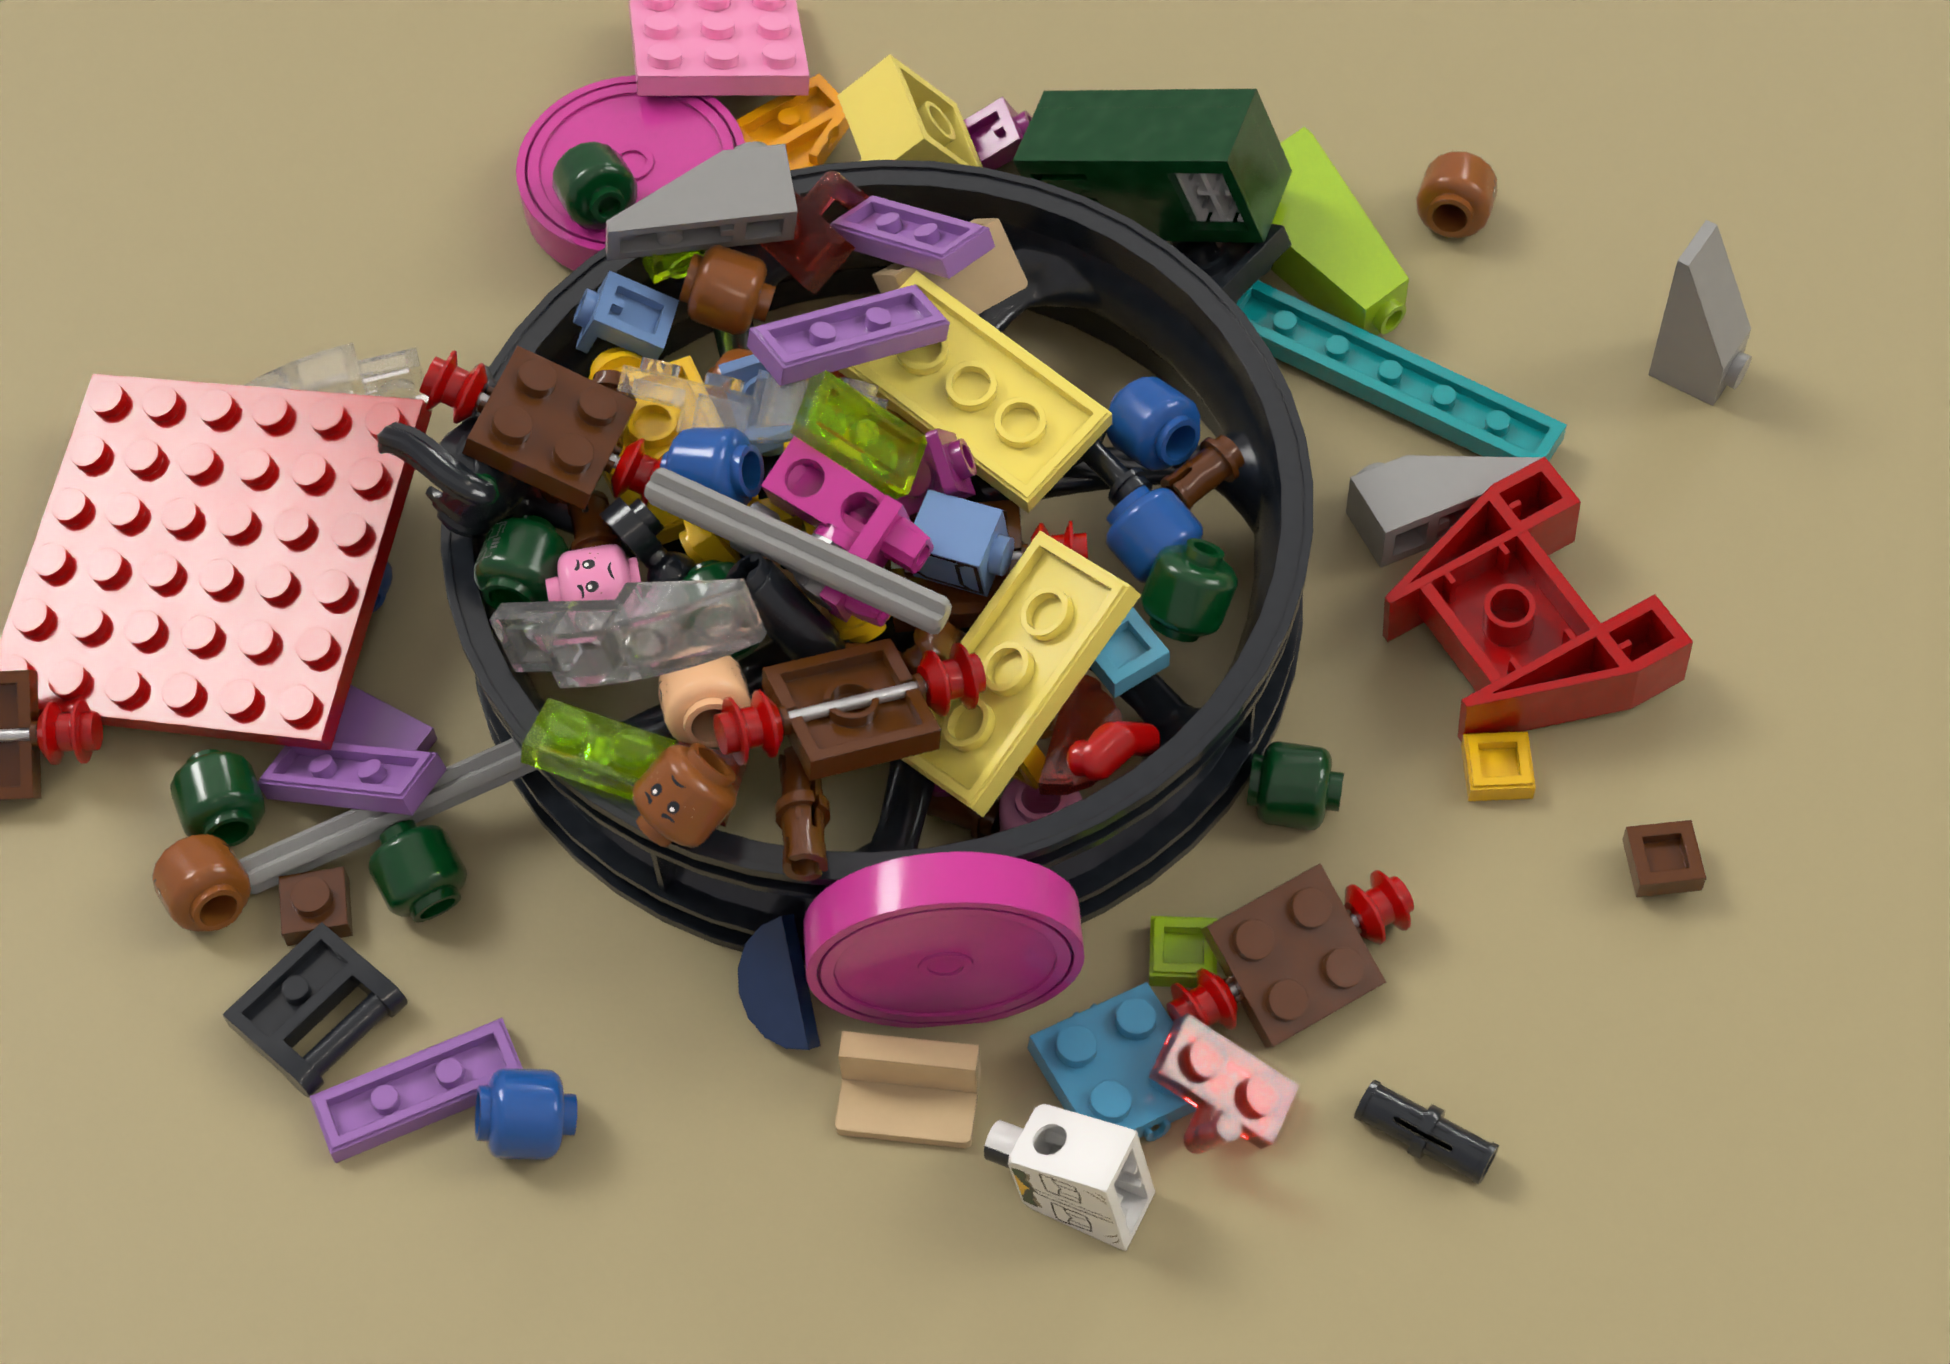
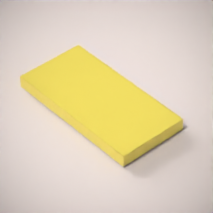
(994, 394)
(1034, 651)

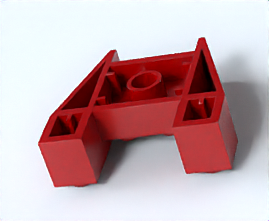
(1521, 624)

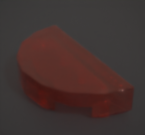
(1077, 720)

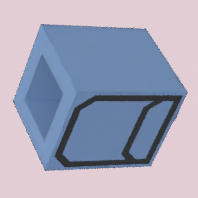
(967, 542)

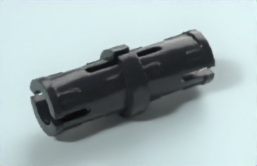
(1426, 1131)

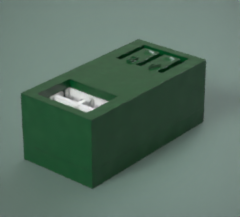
(1166, 158)

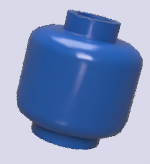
(1154, 424)
(718, 460)
(1145, 525)
(524, 1113)

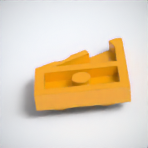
(804, 123)

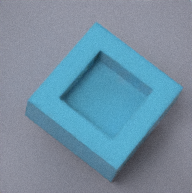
(1130, 656)

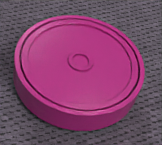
(651, 133)
(943, 940)

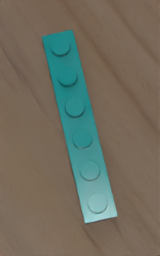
(1398, 378)

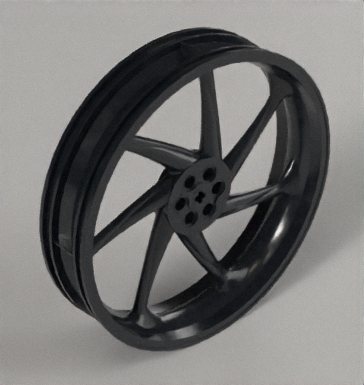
(1082, 270)

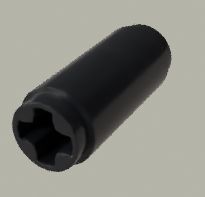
(785, 610)

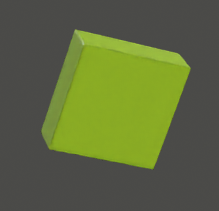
(1179, 950)

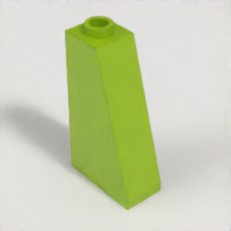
(1335, 248)

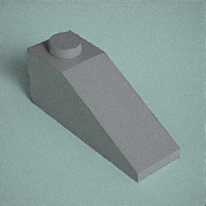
(724, 201)
(1703, 323)
(1419, 498)

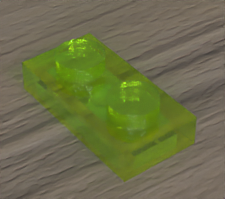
(859, 435)
(591, 748)

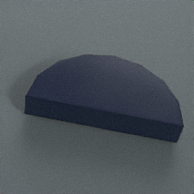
(776, 986)

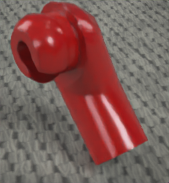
(1111, 747)

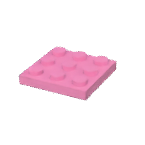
(718, 48)

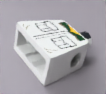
(1077, 1171)

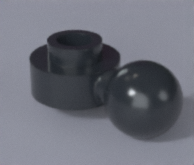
(638, 530)

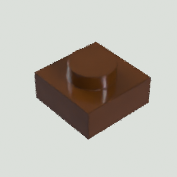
(1664, 858)
(314, 899)

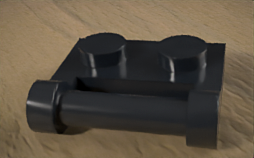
(300, 995)

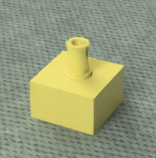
(905, 118)

